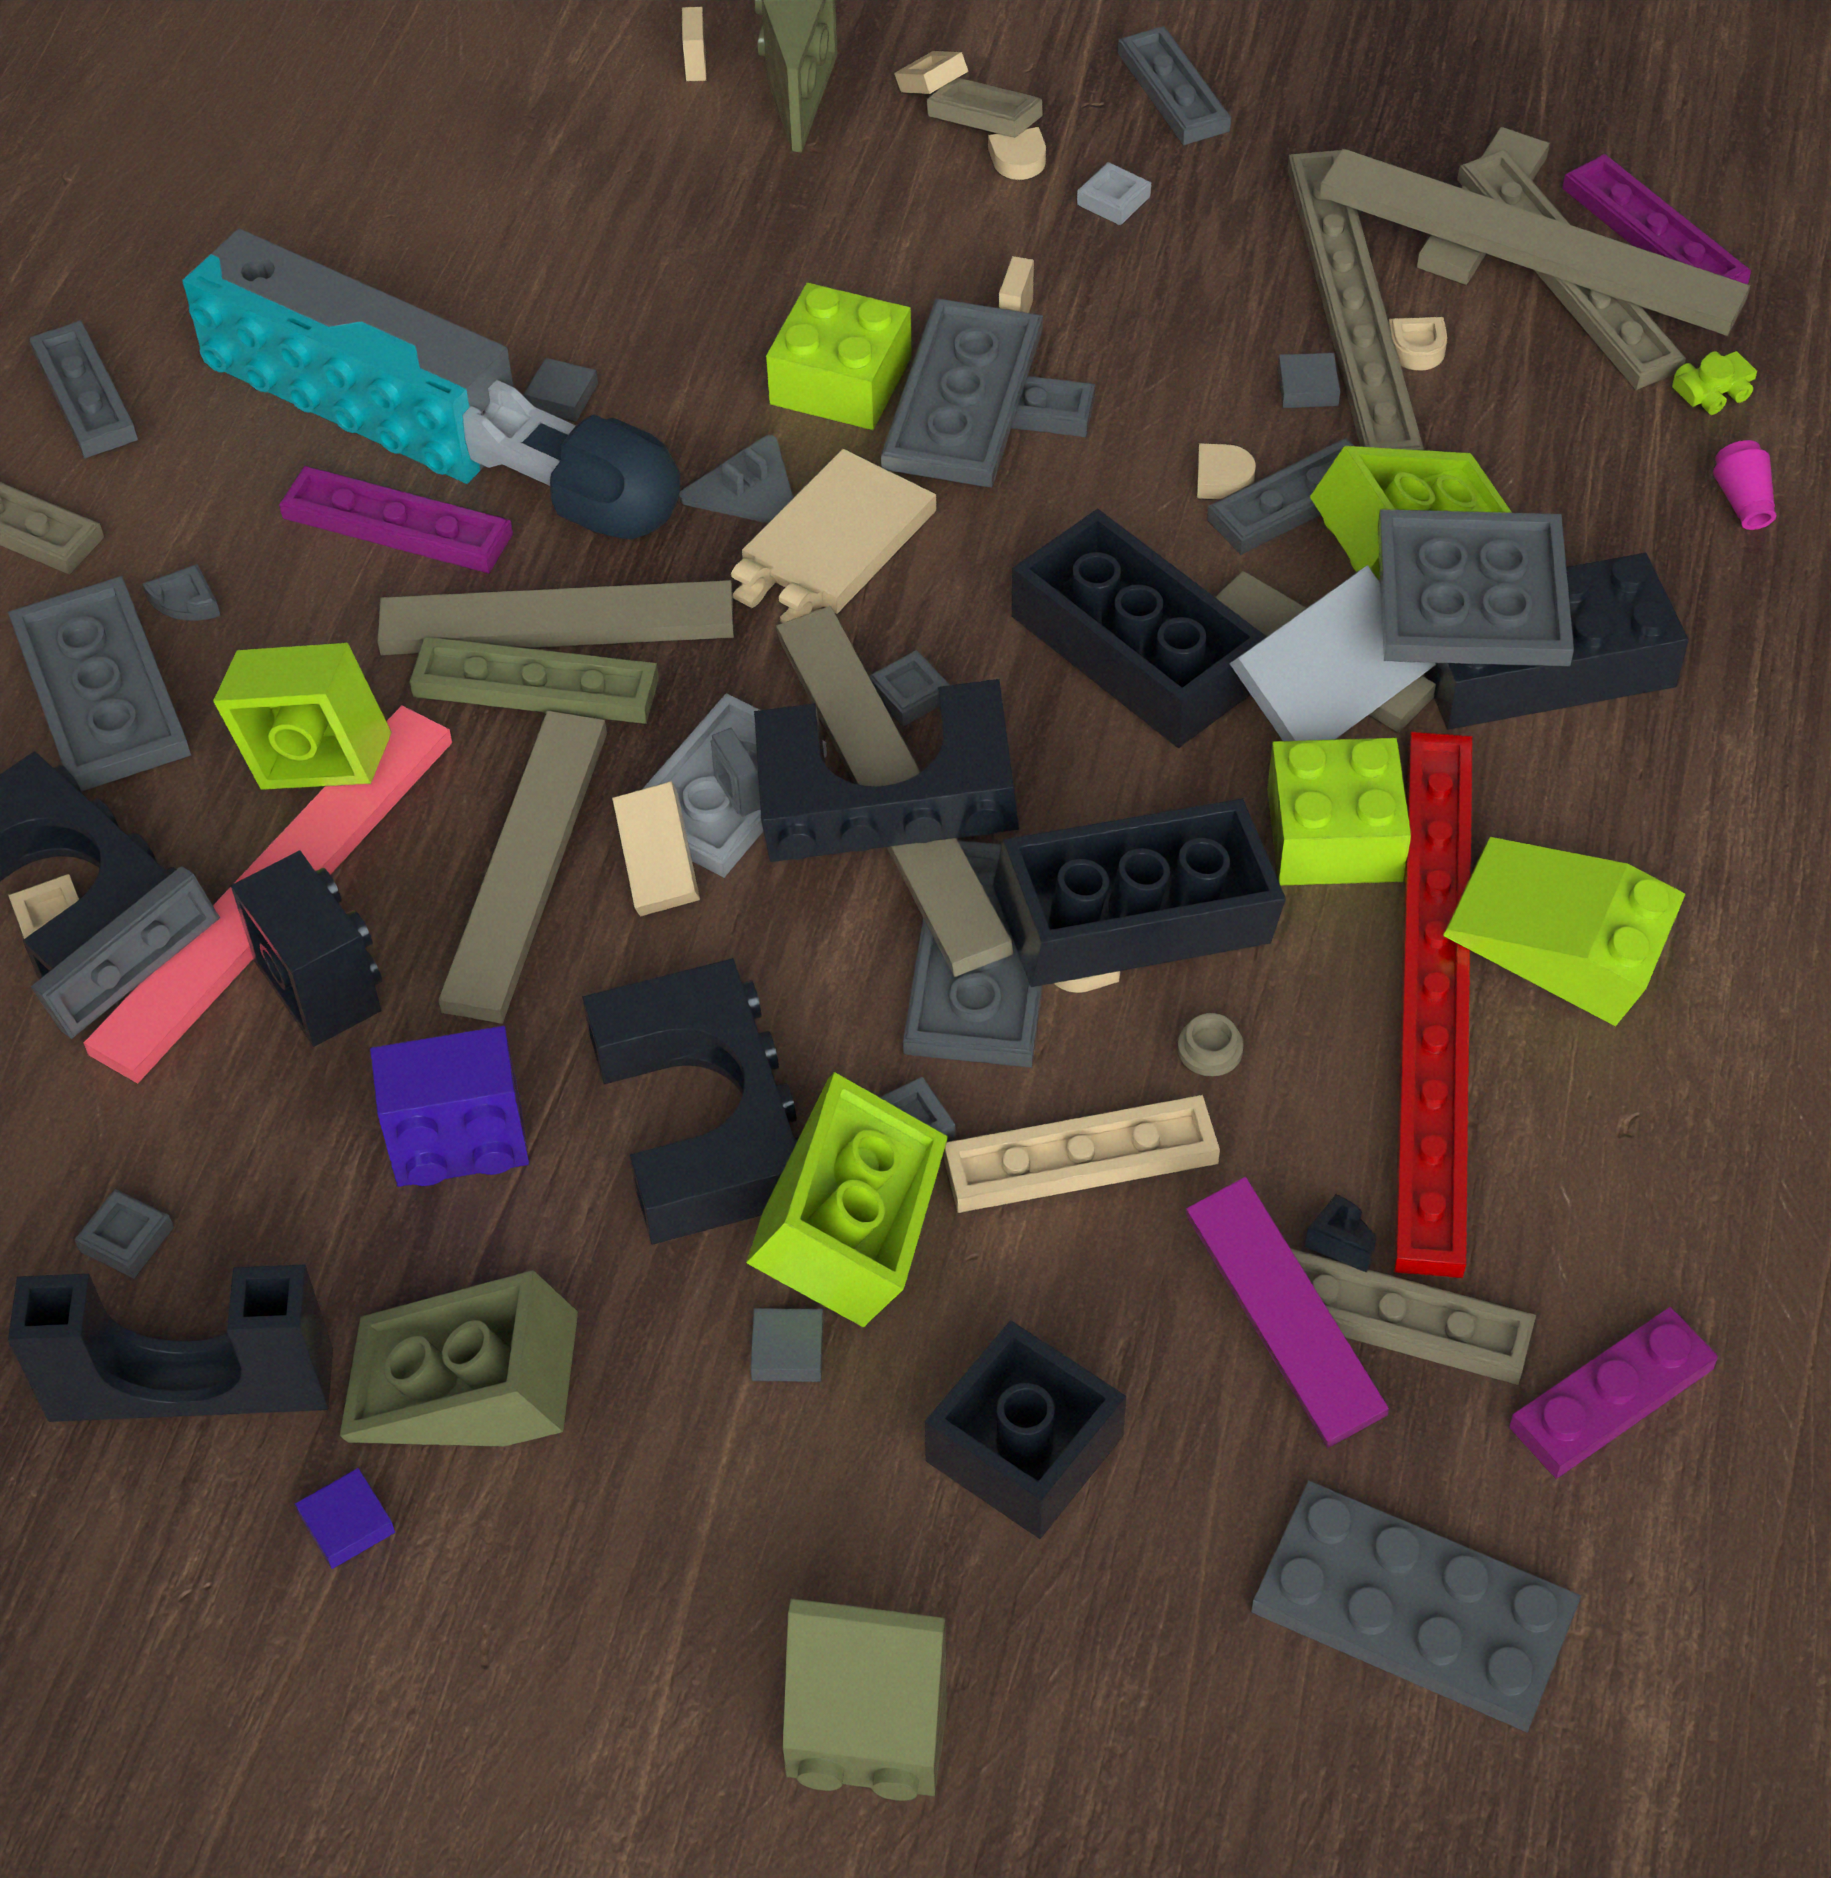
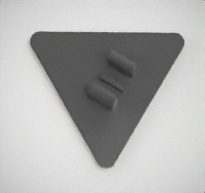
(746, 485)

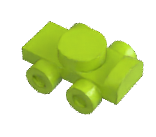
(1713, 378)

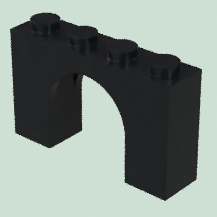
(957, 796)
(50, 817)
(708, 1023)
(98, 1370)

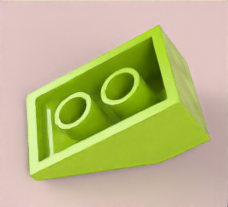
(1396, 479)
(1567, 923)
(850, 1202)

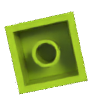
(839, 356)
(303, 716)
(1338, 811)

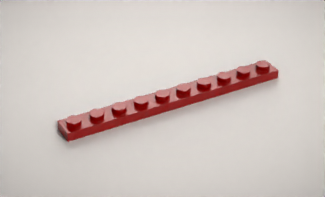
(1434, 1013)

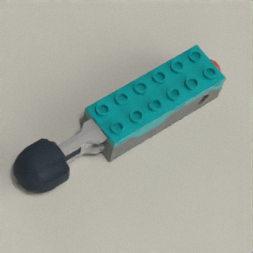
(415, 384)

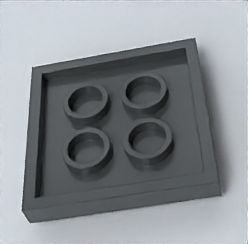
(1474, 588)

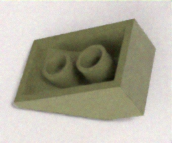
(799, 56)
(464, 1367)
(864, 1699)

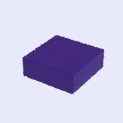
(345, 1518)

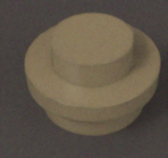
(1210, 1045)

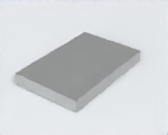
(1326, 664)
(711, 823)

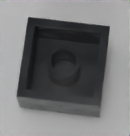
(309, 946)
(1025, 1428)

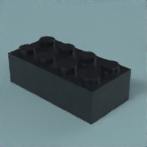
(1134, 626)
(1622, 643)
(1137, 892)

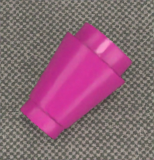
(1746, 480)

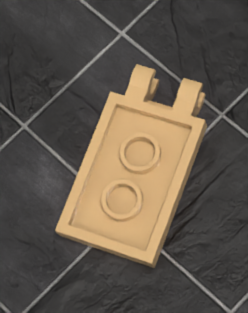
(832, 536)

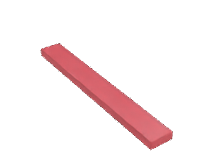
(326, 834)

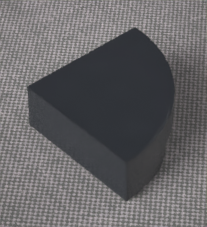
(1342, 1234)

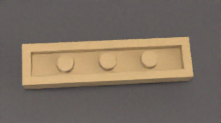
(1080, 1153)

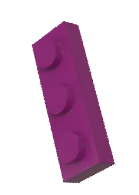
(1613, 1392)

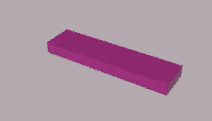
(1647, 219)
(396, 519)
(1287, 1312)

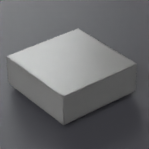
(1114, 193)

